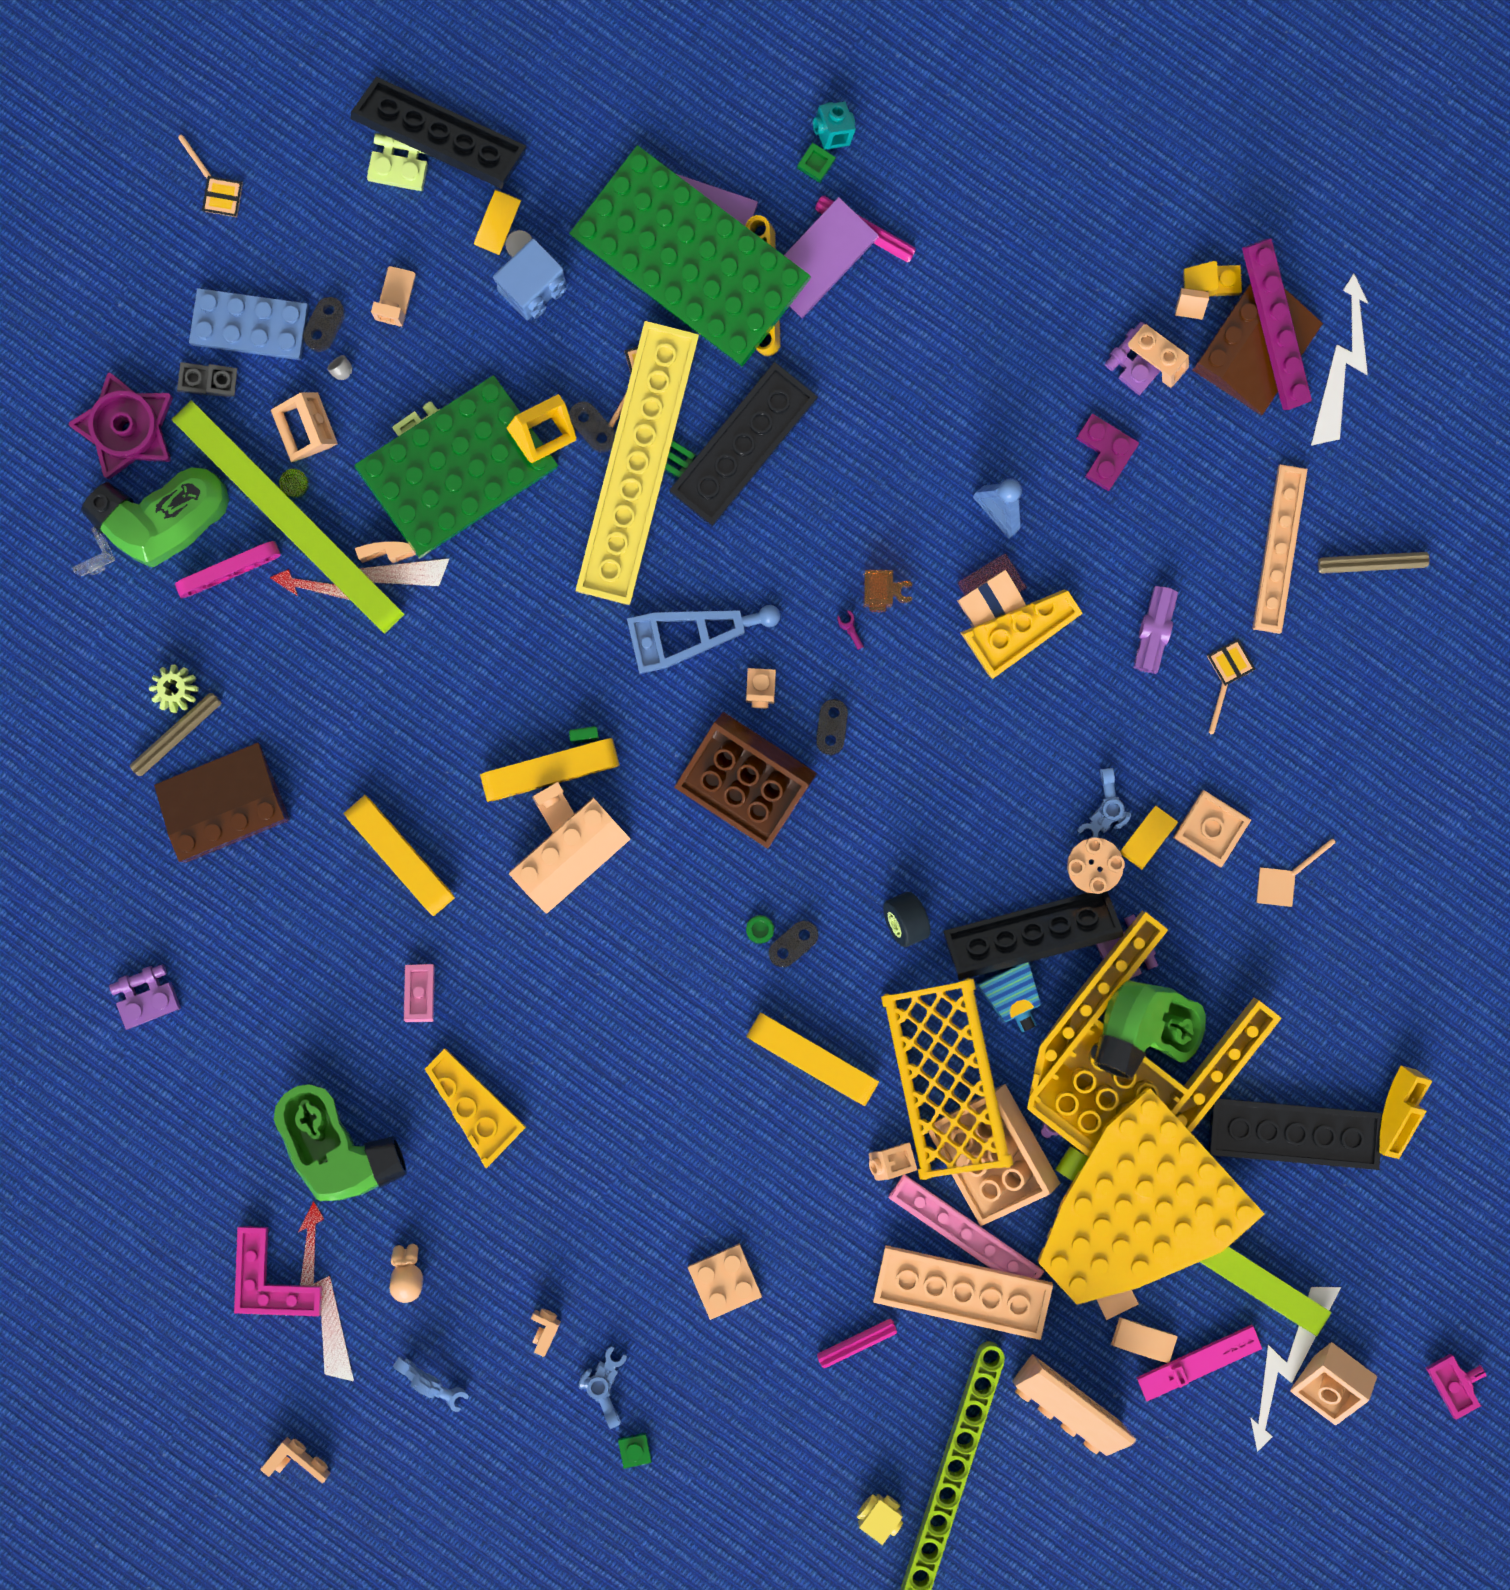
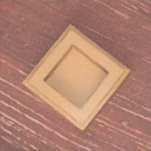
(1192, 303)

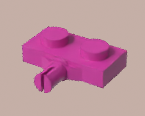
(1455, 1385)

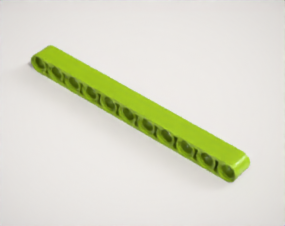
(287, 516)
(1241, 1271)
(954, 1480)

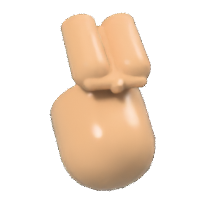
(406, 1277)

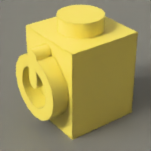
(880, 1517)

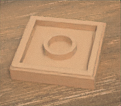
(1212, 828)

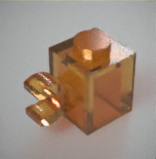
(880, 589)

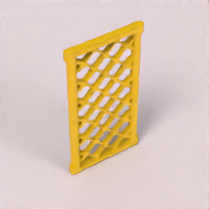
(925, 1171)

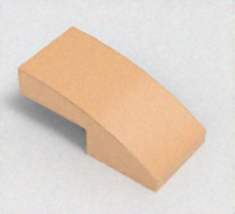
(395, 551)
(1144, 1340)

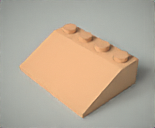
(999, 1190)
(1072, 1407)

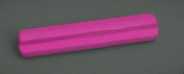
(857, 1343)

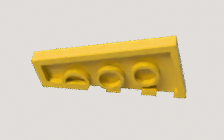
(1018, 632)
(480, 1114)

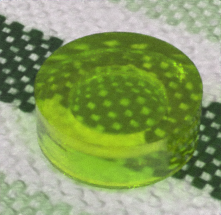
(294, 483)

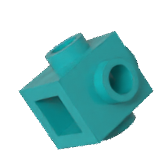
(834, 125)

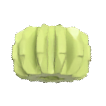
(183, 684)

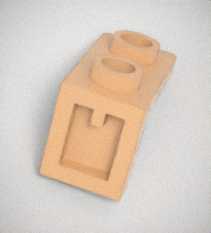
(394, 297)
(1161, 354)
(553, 806)
(297, 1452)

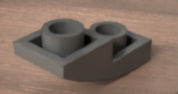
(207, 380)

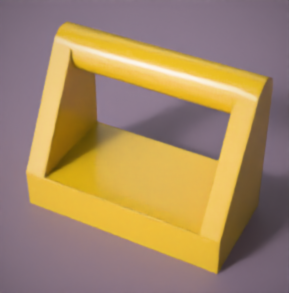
(521, 423)

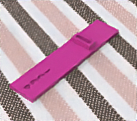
(1199, 1363)

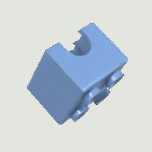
(530, 280)

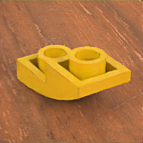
(497, 222)
(1148, 837)

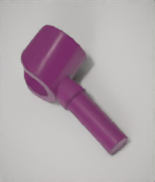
(851, 630)

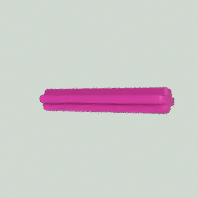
(886, 240)

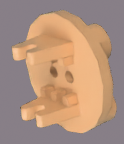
(1103, 855)

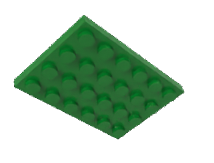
(452, 467)

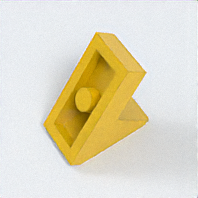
(1214, 279)

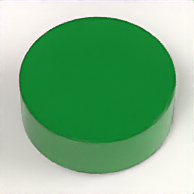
(760, 929)

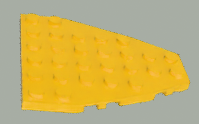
(1143, 1206)

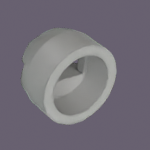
(340, 368)

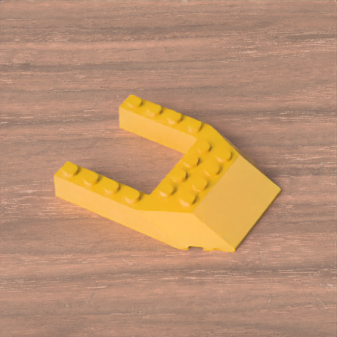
(1082, 1099)

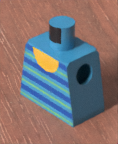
(1013, 995)

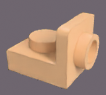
(760, 687)
(892, 1162)
(545, 1336)

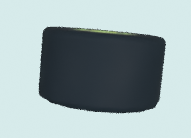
(906, 919)

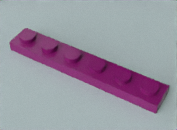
(1276, 324)

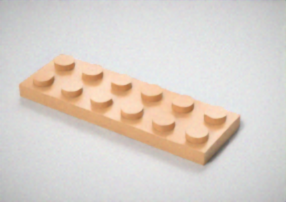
(963, 1292)

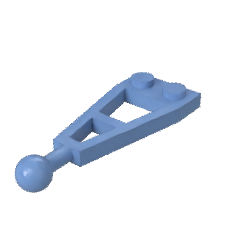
(1002, 504)
(647, 640)

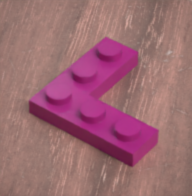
(253, 1293)

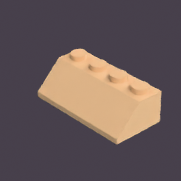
(569, 855)

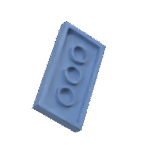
(248, 324)

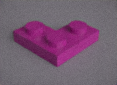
(1113, 449)

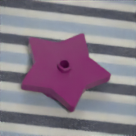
(105, 424)

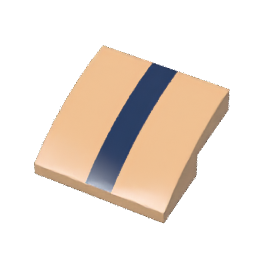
(991, 599)

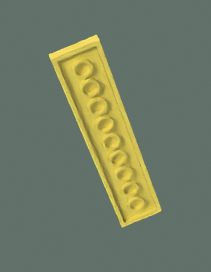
(637, 463)

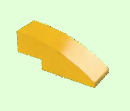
(1402, 1111)

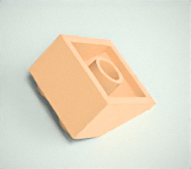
(1334, 1384)

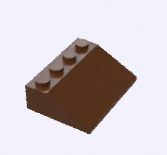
(1239, 354)
(745, 780)
(220, 803)

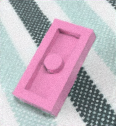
(419, 993)

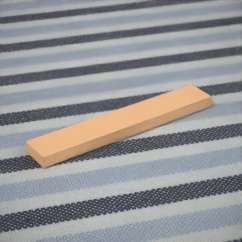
(1279, 549)

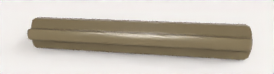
(1373, 562)
(175, 734)

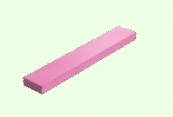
(961, 1229)

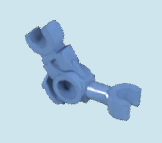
(1109, 810)
(428, 1384)
(600, 1385)

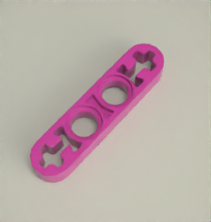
(227, 569)

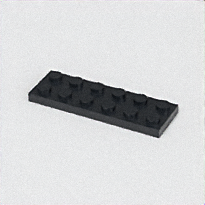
(438, 132)
(743, 444)
(1032, 934)
(1295, 1133)

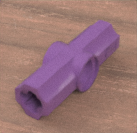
(1155, 629)

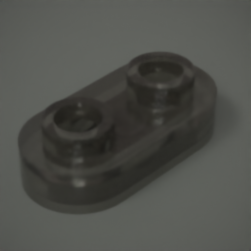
(324, 323)
(593, 427)
(831, 727)
(794, 945)

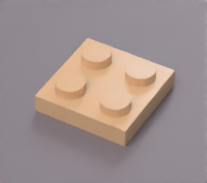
(724, 1281)

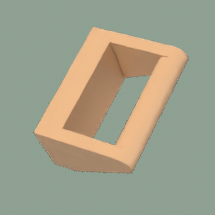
(314, 421)

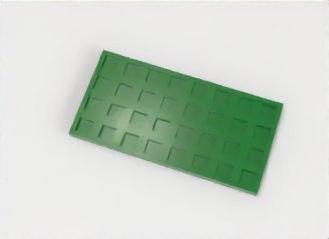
(690, 255)

